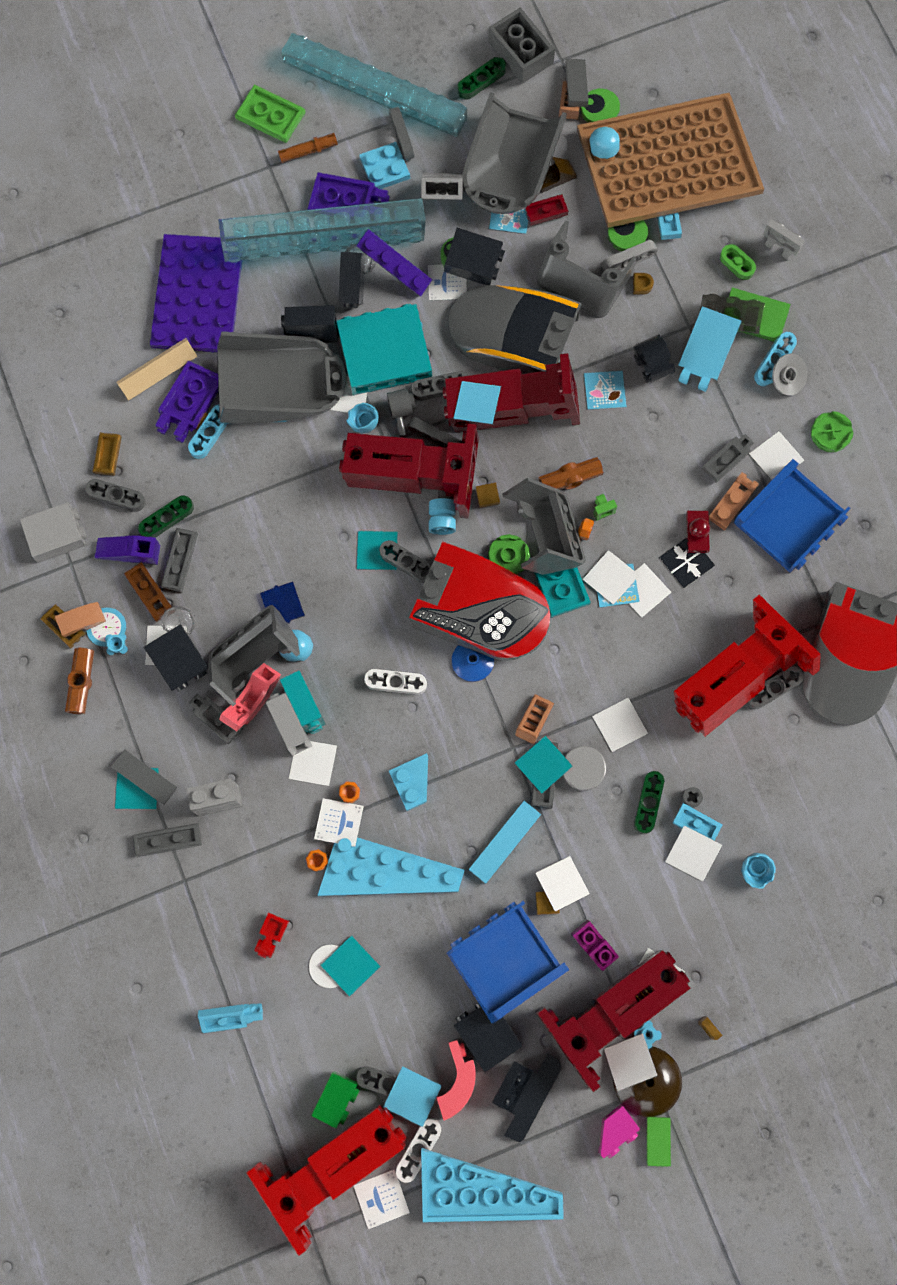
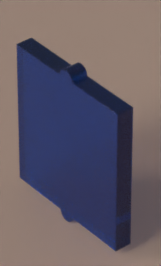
(285, 600)

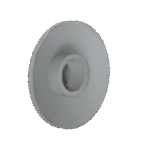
(796, 374)

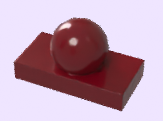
(698, 531)

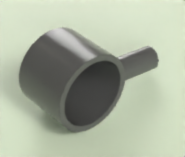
(401, 405)

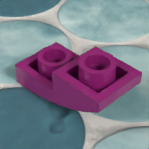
(595, 945)

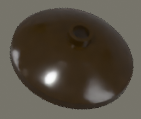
(663, 1093)

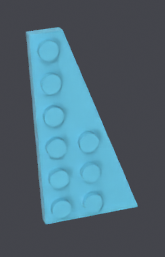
(384, 870)
(469, 1192)

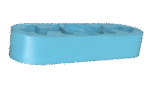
(774, 350)
(196, 440)

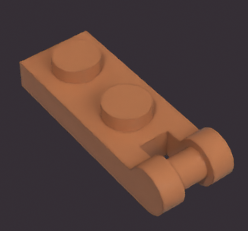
(732, 501)

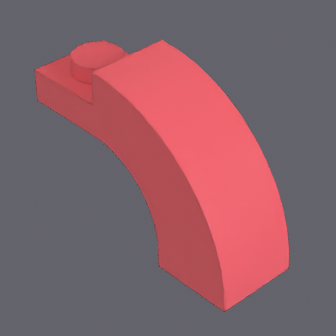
(252, 697)
(461, 1091)

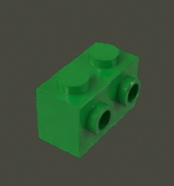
(335, 1100)

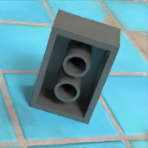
(521, 45)

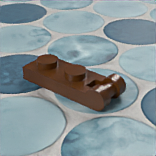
(147, 590)

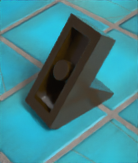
(558, 174)

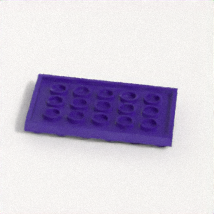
(194, 293)

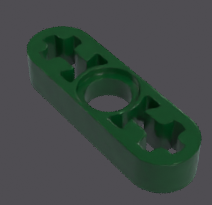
(485, 70)
(156, 531)
(658, 788)

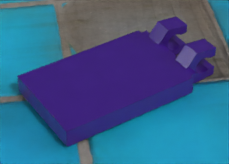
(340, 191)
(188, 400)

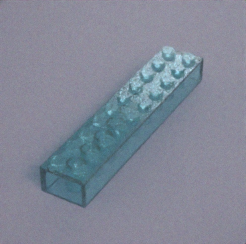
(320, 229)

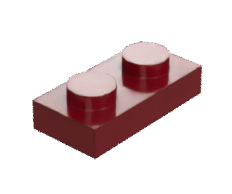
(546, 210)

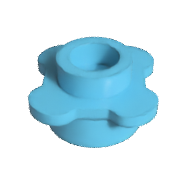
(112, 649)
(654, 1034)

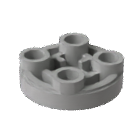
(587, 768)

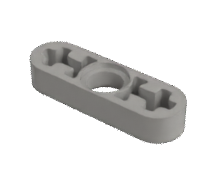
(620, 260)

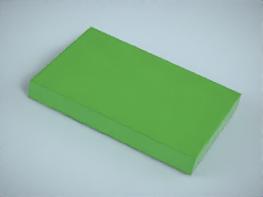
(270, 113)
(774, 314)

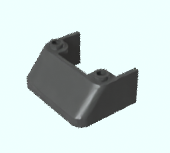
(576, 283)
(552, 525)
(247, 650)

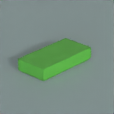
(658, 1141)

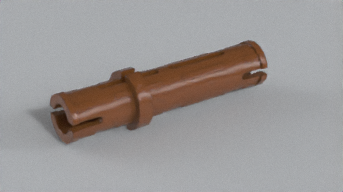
(308, 147)

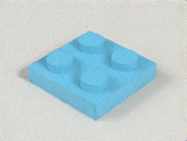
(385, 166)

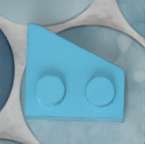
(412, 781)

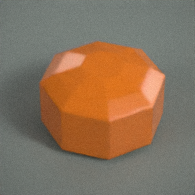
(585, 529)
(349, 792)
(316, 860)

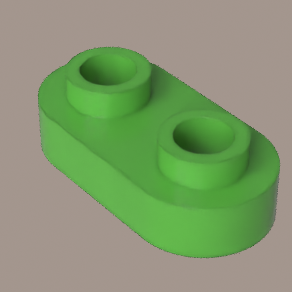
(739, 261)

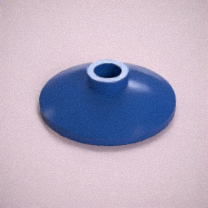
(471, 670)

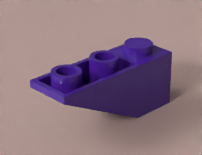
(128, 549)

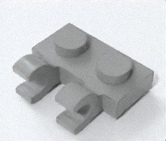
(783, 237)

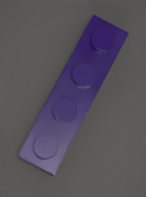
(393, 262)

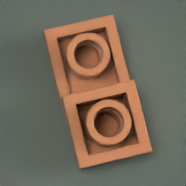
(80, 618)

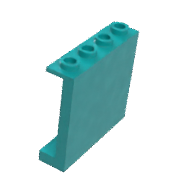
(384, 349)

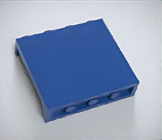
(791, 517)
(505, 962)

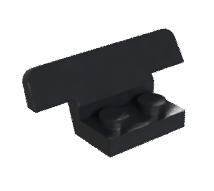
(525, 1093)

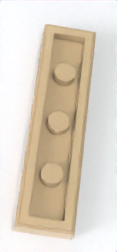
(156, 369)

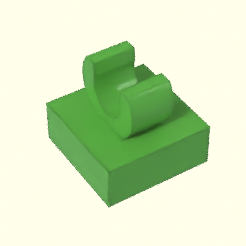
(603, 507)

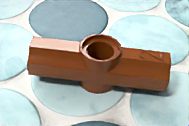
(572, 474)
(81, 667)

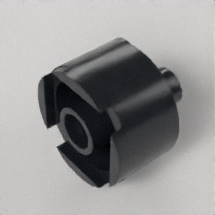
(654, 358)

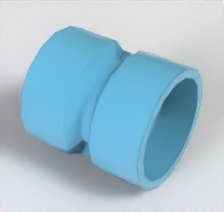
(442, 517)

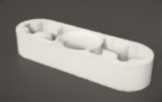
(379, 684)
(404, 1162)

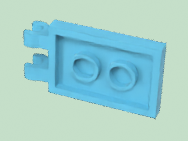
(708, 347)

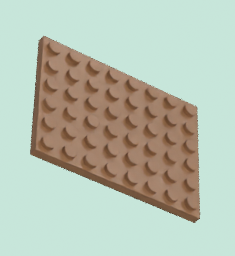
(672, 160)

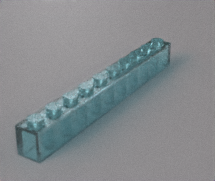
(374, 84)

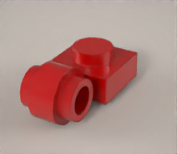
(273, 929)

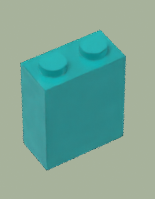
(303, 702)

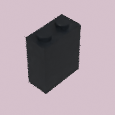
(474, 257)
(351, 279)
(311, 322)
(176, 658)
(486, 1040)

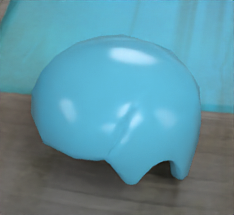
(604, 142)
(363, 418)
(305, 647)
(758, 870)

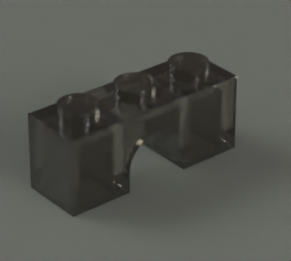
(747, 311)

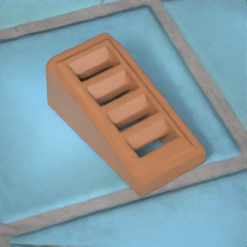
(572, 112)
(531, 732)

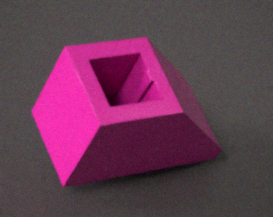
(615, 1130)

